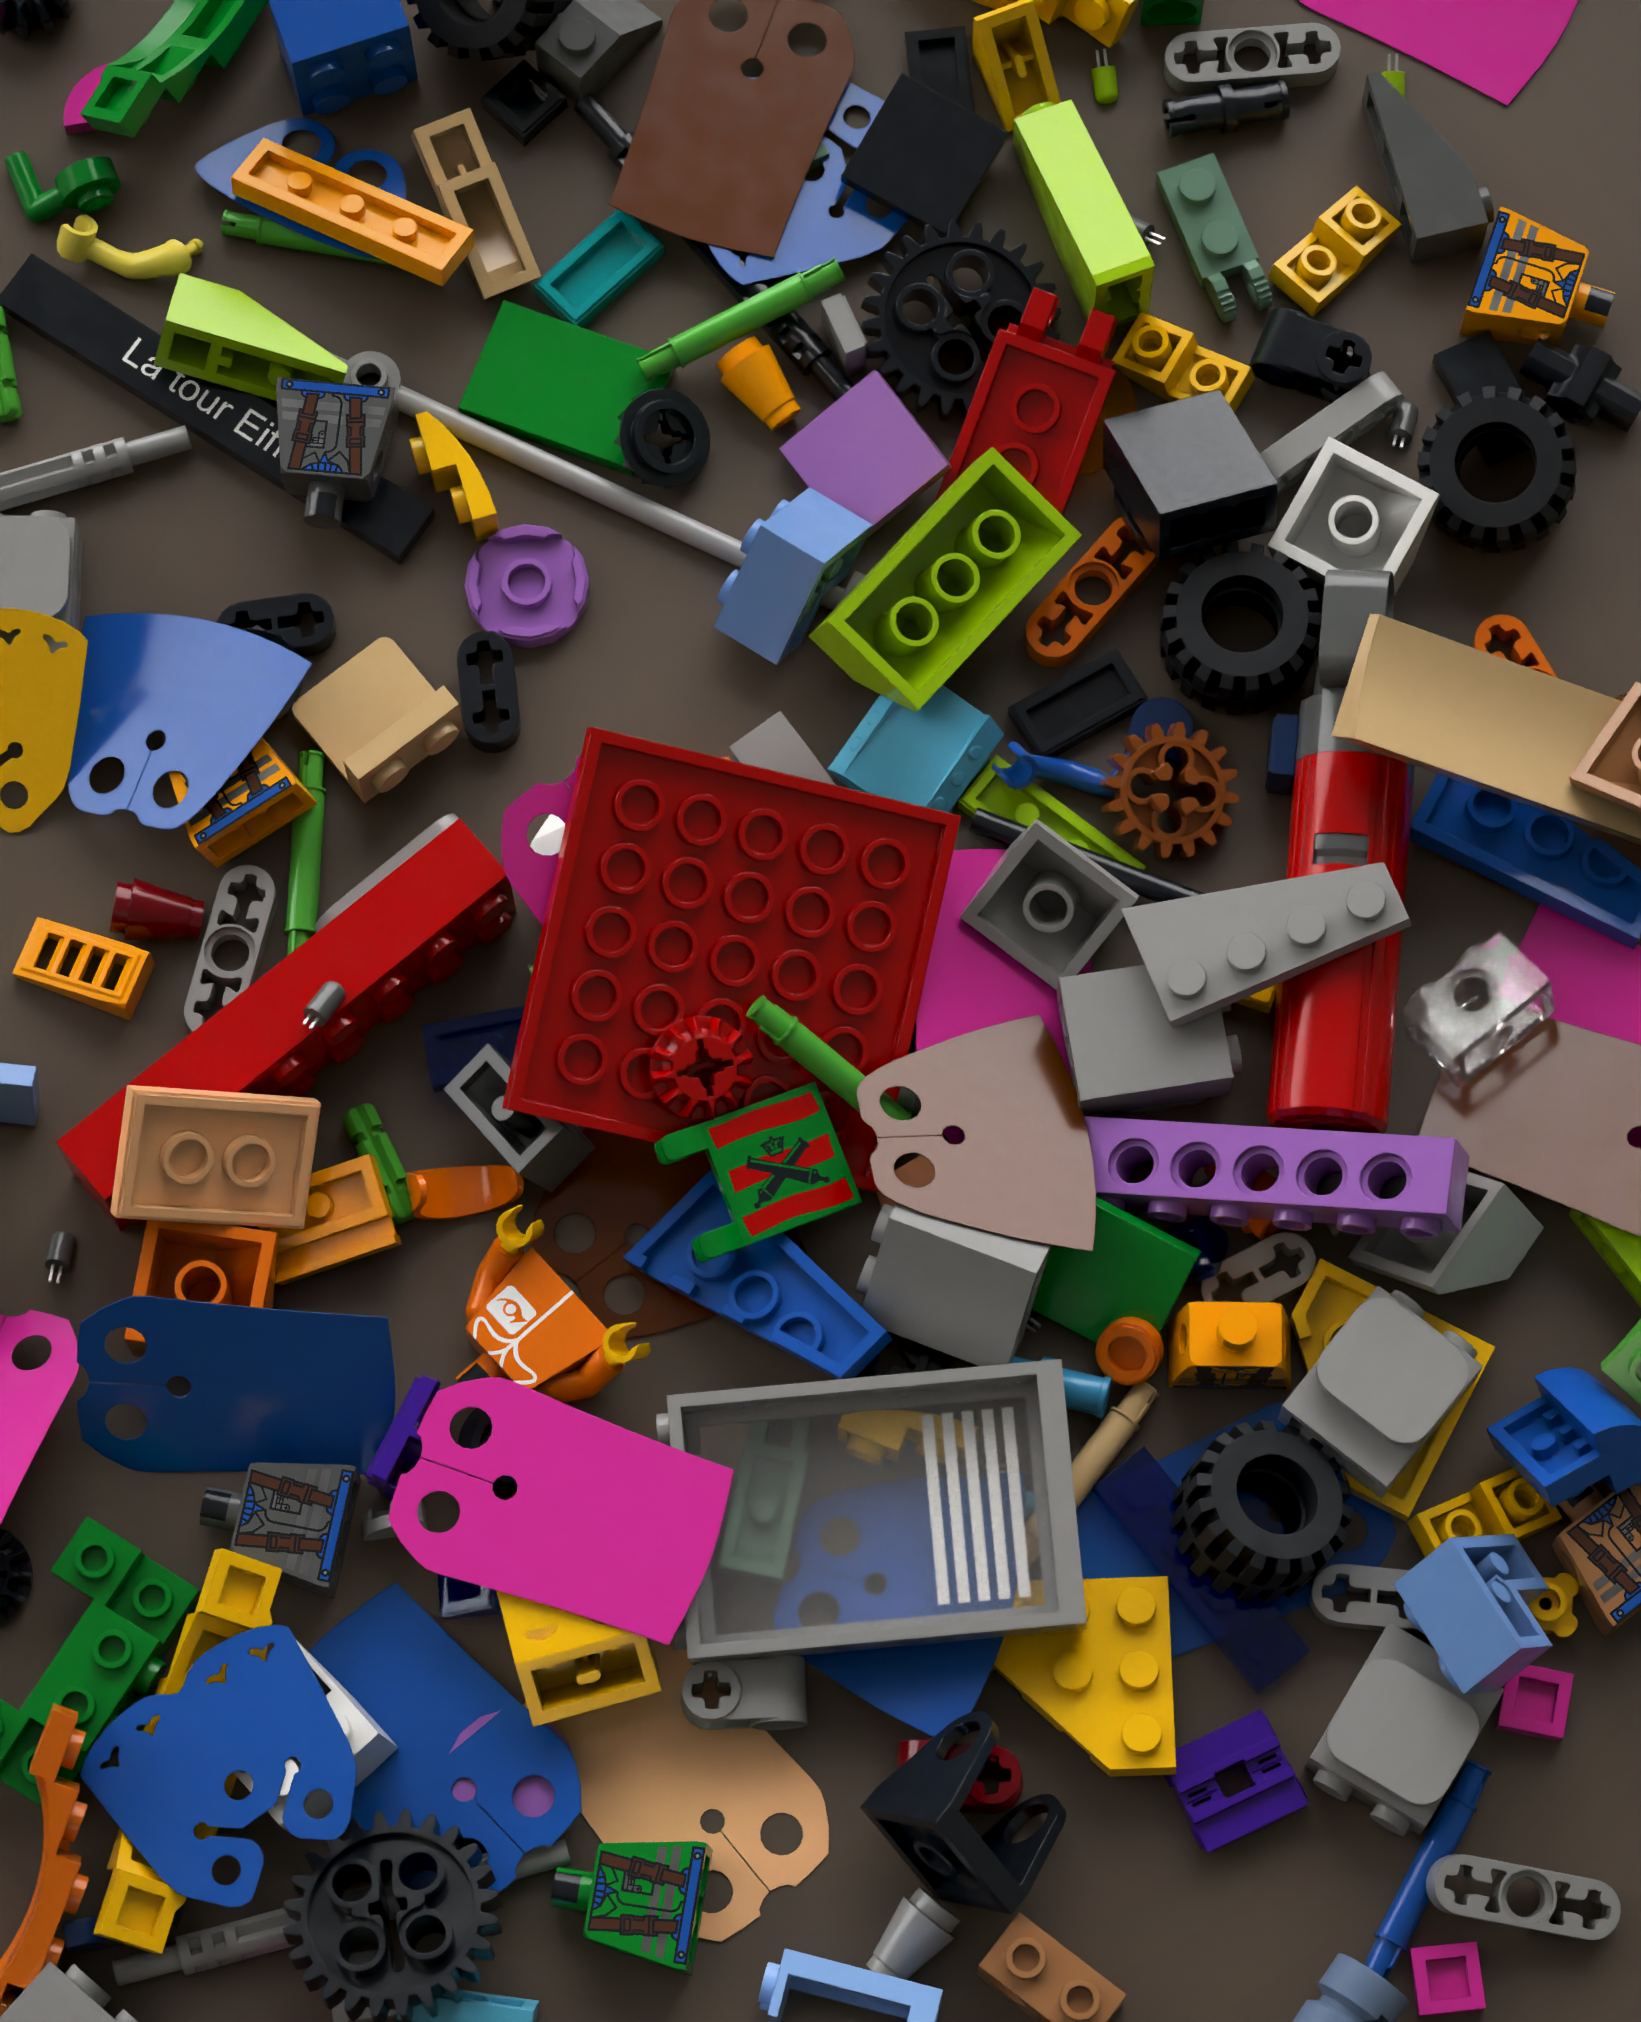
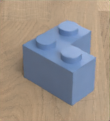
(787, 572)
(1475, 1610)

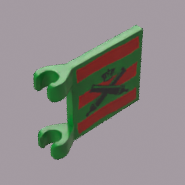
(773, 1167)

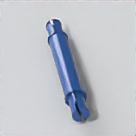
(1438, 1842)

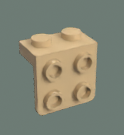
(378, 718)

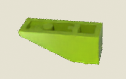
(237, 342)

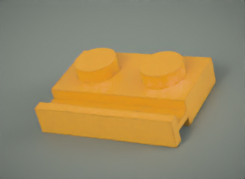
(343, 1222)

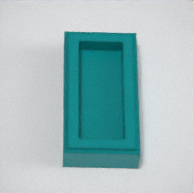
(599, 269)

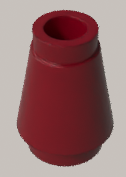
(154, 912)

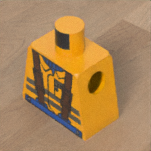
(1531, 285)
(247, 807)
(1230, 1346)

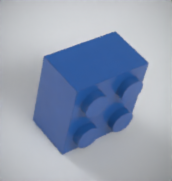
(343, 50)

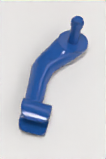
(1053, 769)

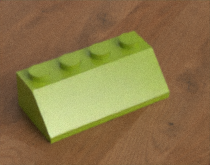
(946, 583)

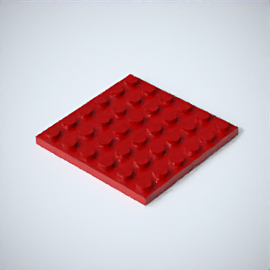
(694, 896)

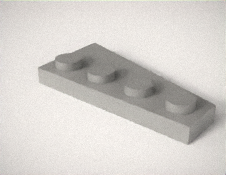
(1251, 937)

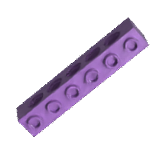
(1428, 1204)

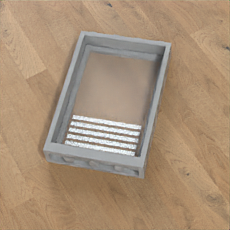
(885, 1512)

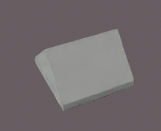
(1048, 904)

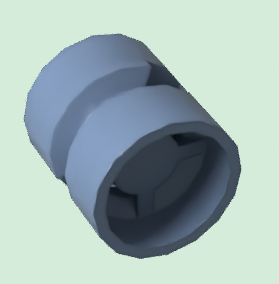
(1353, 1995)

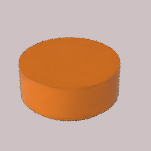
(1129, 1350)

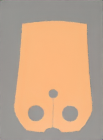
(655, 1774)

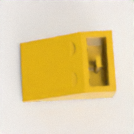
(574, 1661)

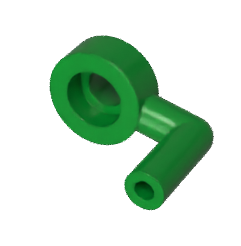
(80, 186)

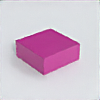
(1536, 1703)
(1447, 1979)

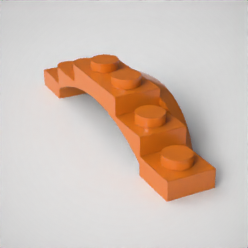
(58, 1882)

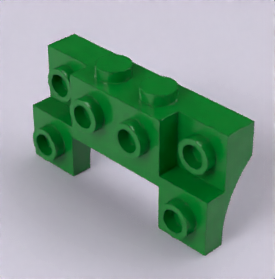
(107, 1655)

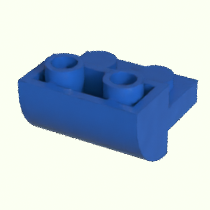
(1571, 1437)

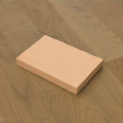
(215, 1157)

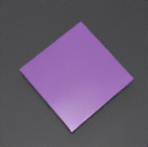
(867, 453)

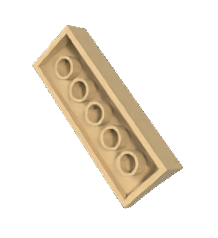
(1478, 721)

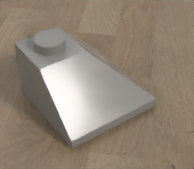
(1486, 1250)

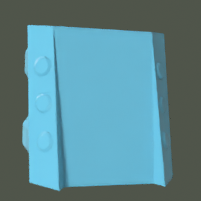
(919, 754)

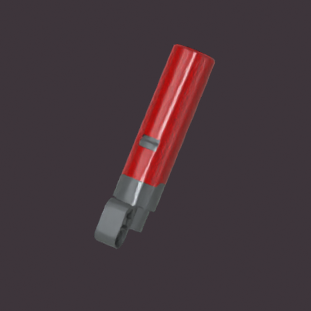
(1346, 813)

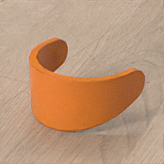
(462, 1190)

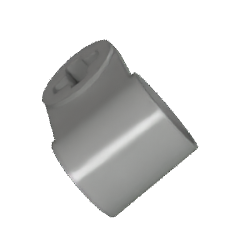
(762, 1693)

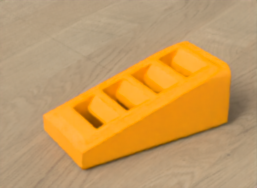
(121, 1002)

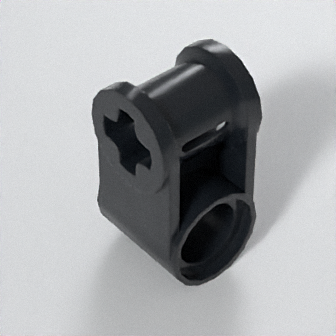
(1305, 352)

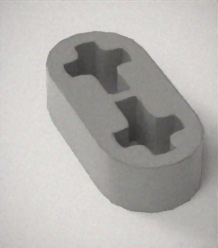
(1259, 1258)
(1359, 1614)

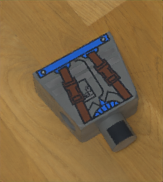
(333, 443)
(290, 1519)

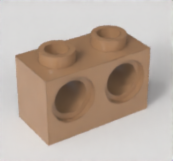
(1047, 1977)

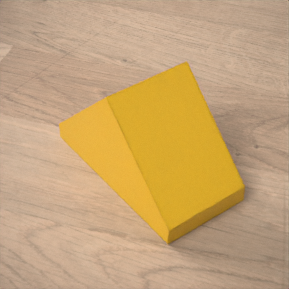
(1013, 60)

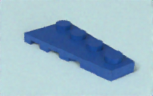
(1533, 856)

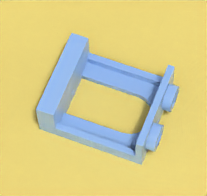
(845, 1985)

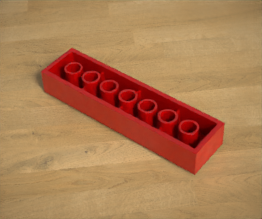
(377, 949)

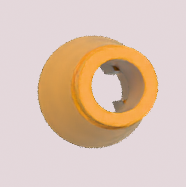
(758, 382)

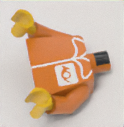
(536, 1326)

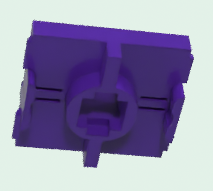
(402, 1444)
(1247, 1812)

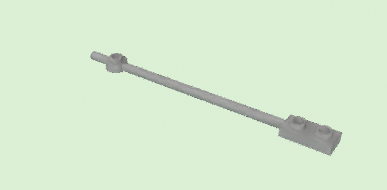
(560, 470)

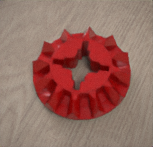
(678, 1049)

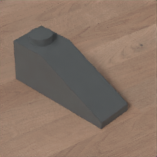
(1426, 177)

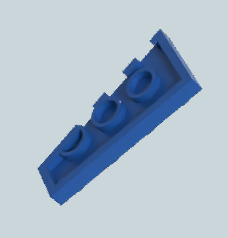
(760, 1287)

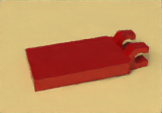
(1039, 400)

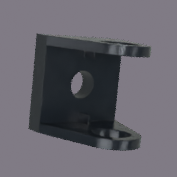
(923, 1823)

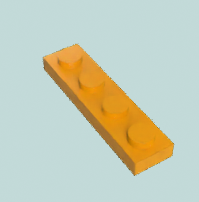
(353, 212)

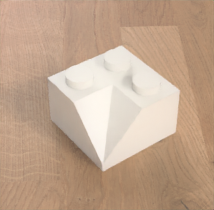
(1354, 517)

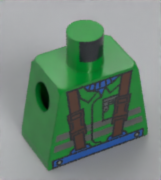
(641, 1899)

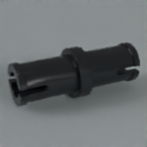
(1226, 108)

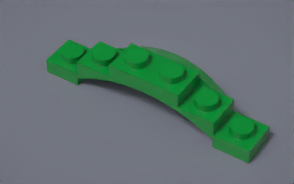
(168, 61)

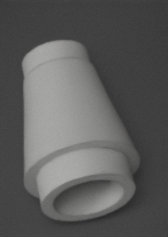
(913, 1935)

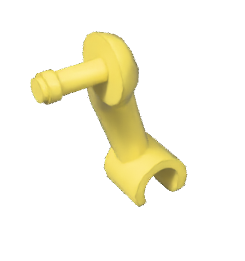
(168, 259)

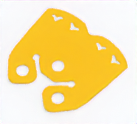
(38, 709)

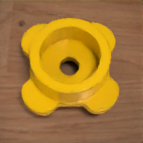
(1559, 1617)

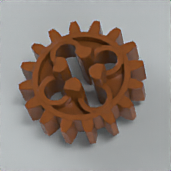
(1190, 819)

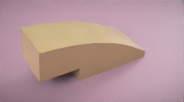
(476, 197)

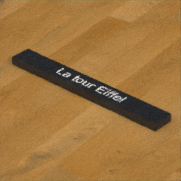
(221, 415)

